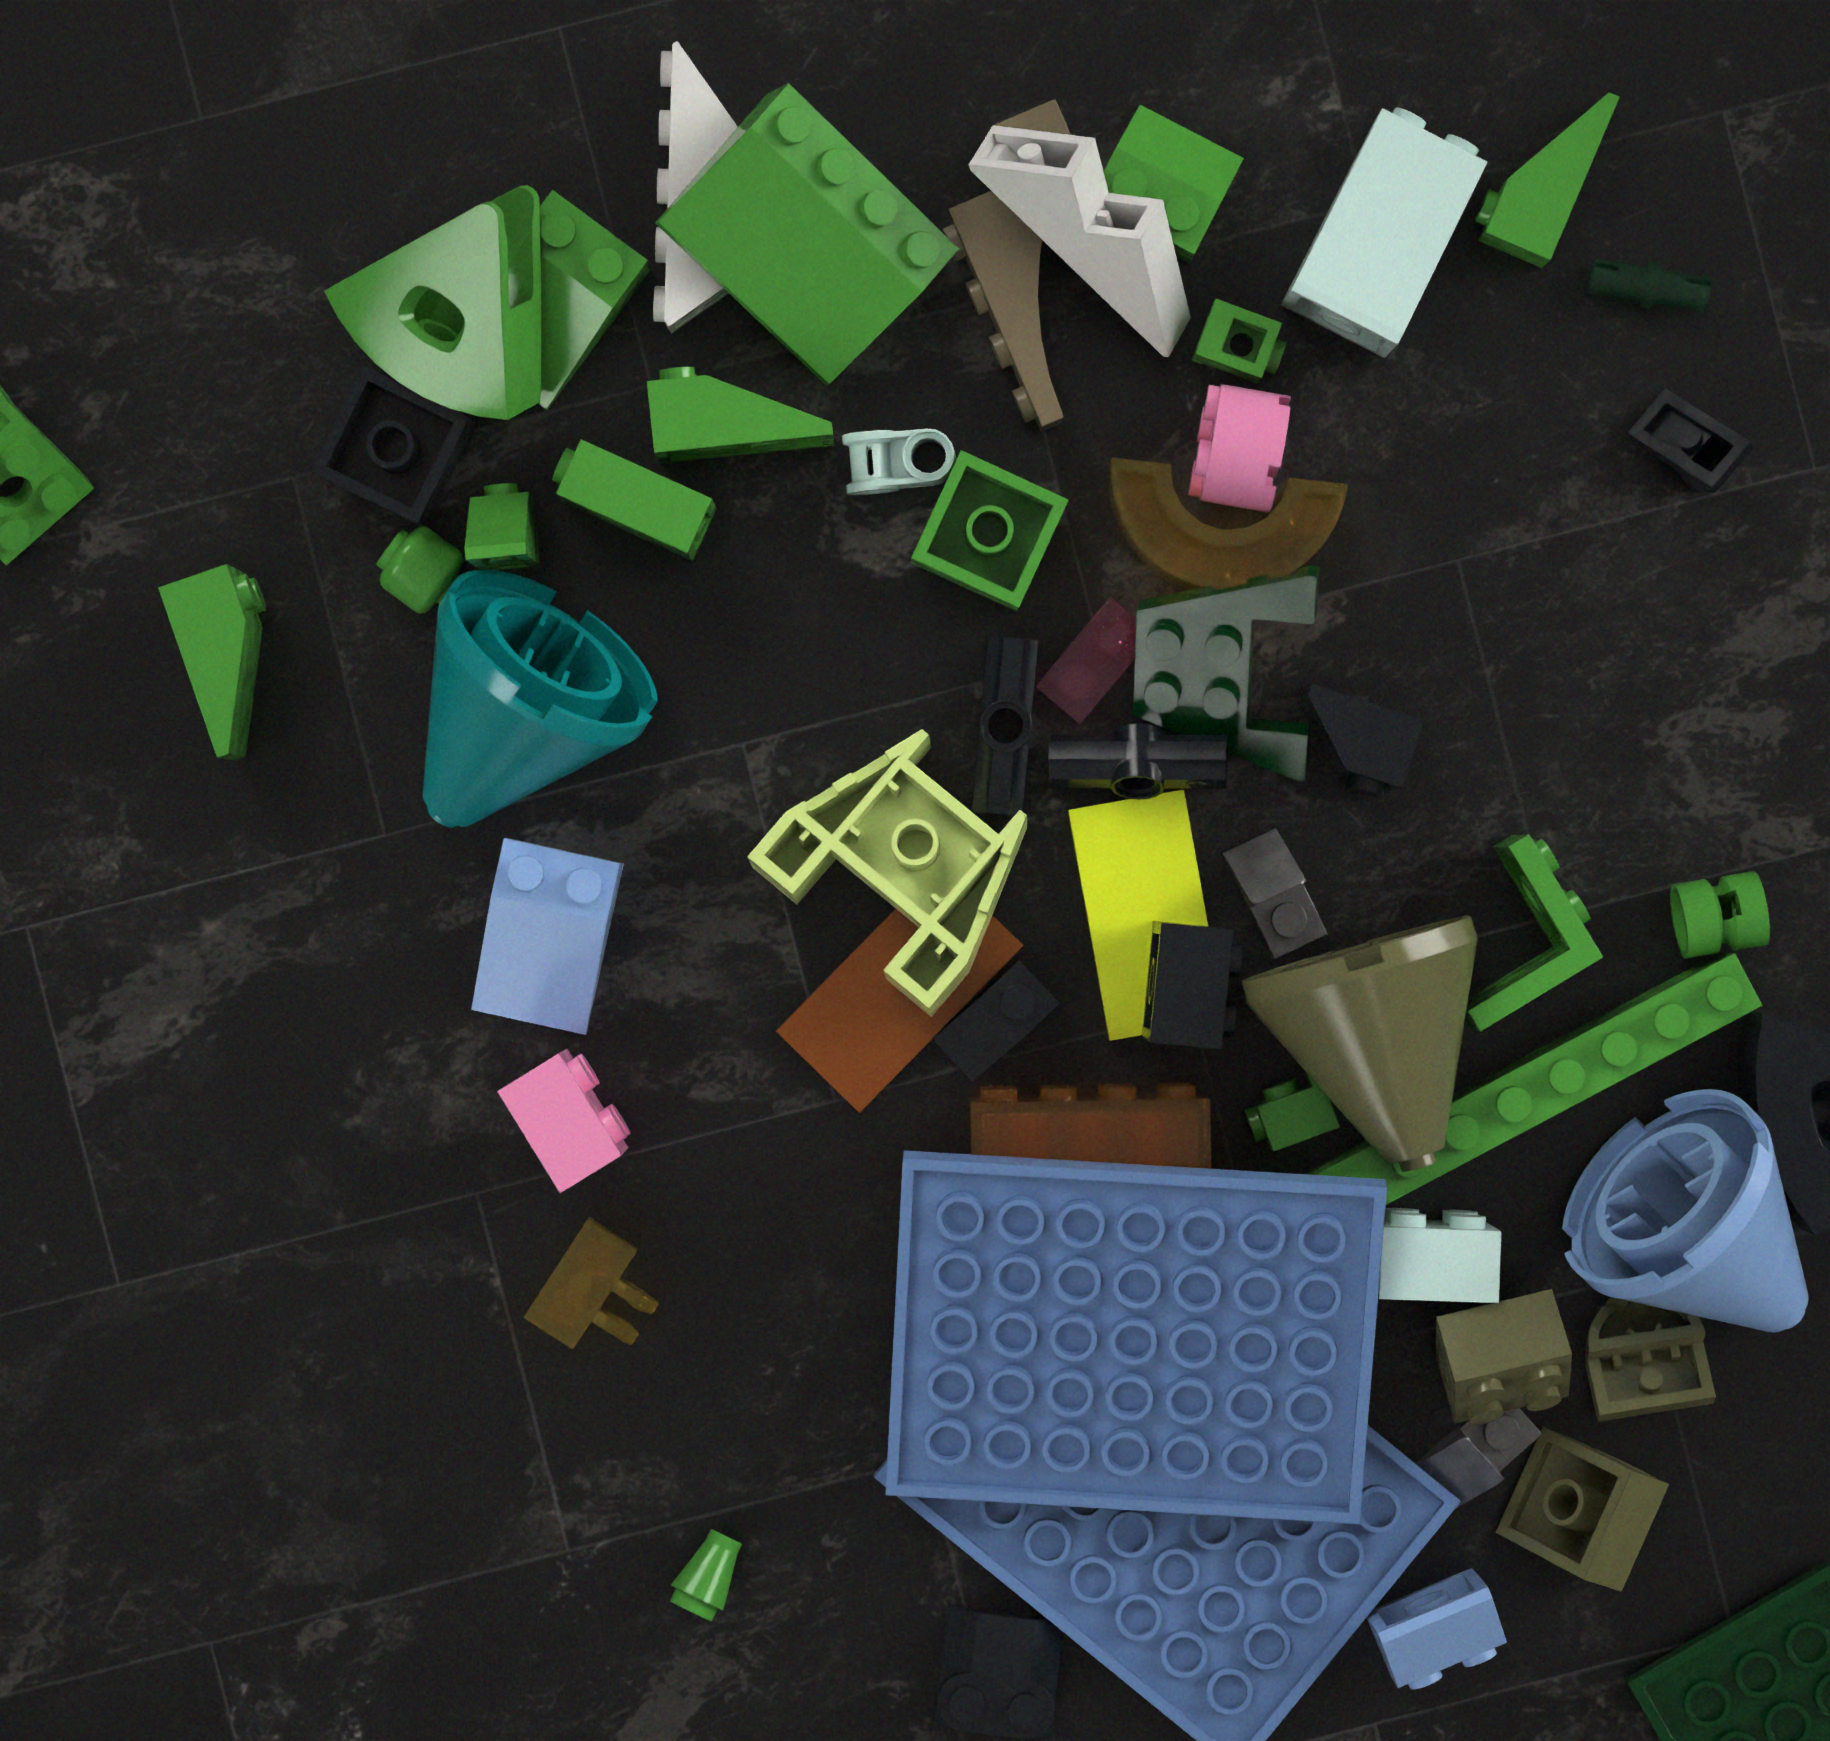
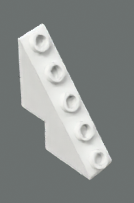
(694, 133)
(1105, 237)

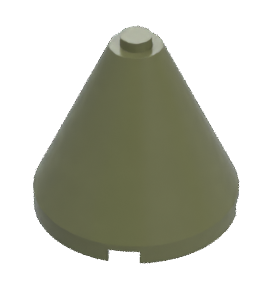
(1379, 1030)

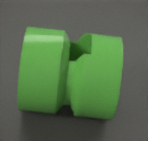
(1699, 919)

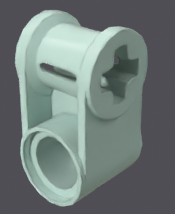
(893, 460)

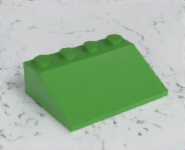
(806, 233)

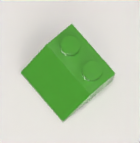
(1176, 166)

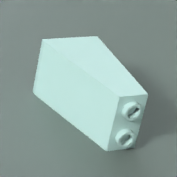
(1385, 231)

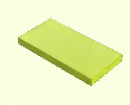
(1134, 870)

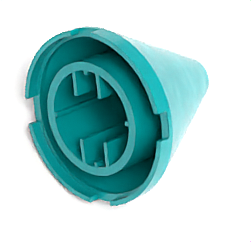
(521, 695)

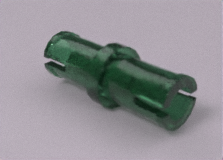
(1649, 284)

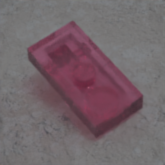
(1092, 662)

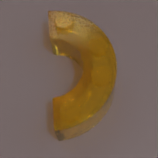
(1204, 555)

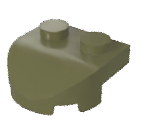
(1646, 1361)

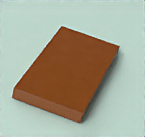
(866, 1030)

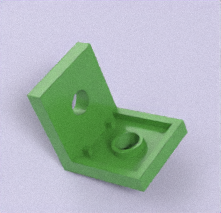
(49, 486)
(1562, 921)

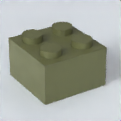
(1503, 1357)

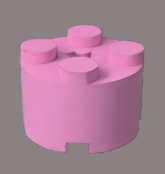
(1240, 447)

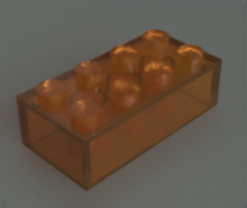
(1099, 1127)

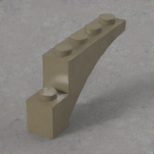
(1006, 280)

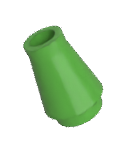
(707, 1576)

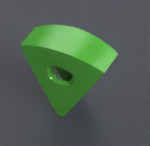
(457, 309)

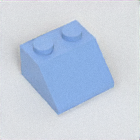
(1437, 1629)

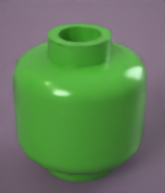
(419, 568)

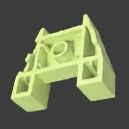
(912, 850)

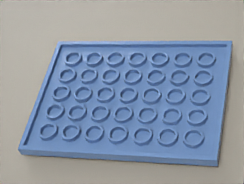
(1134, 1336)
(1206, 1611)

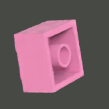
(566, 1119)

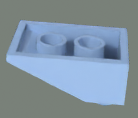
(546, 935)

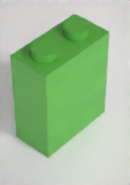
(633, 498)

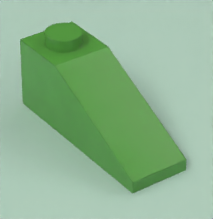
(1538, 198)
(502, 529)

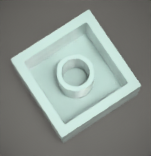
(1439, 1258)

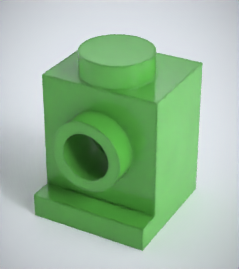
(1229, 321)
(1291, 1114)

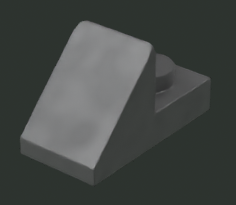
(1275, 893)
(1473, 1455)

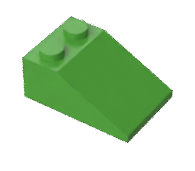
(583, 289)
(714, 419)
(220, 646)

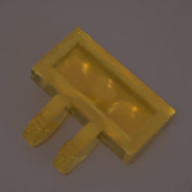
(583, 1283)

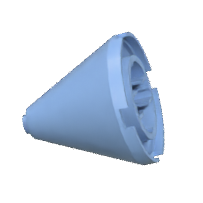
(1690, 1216)

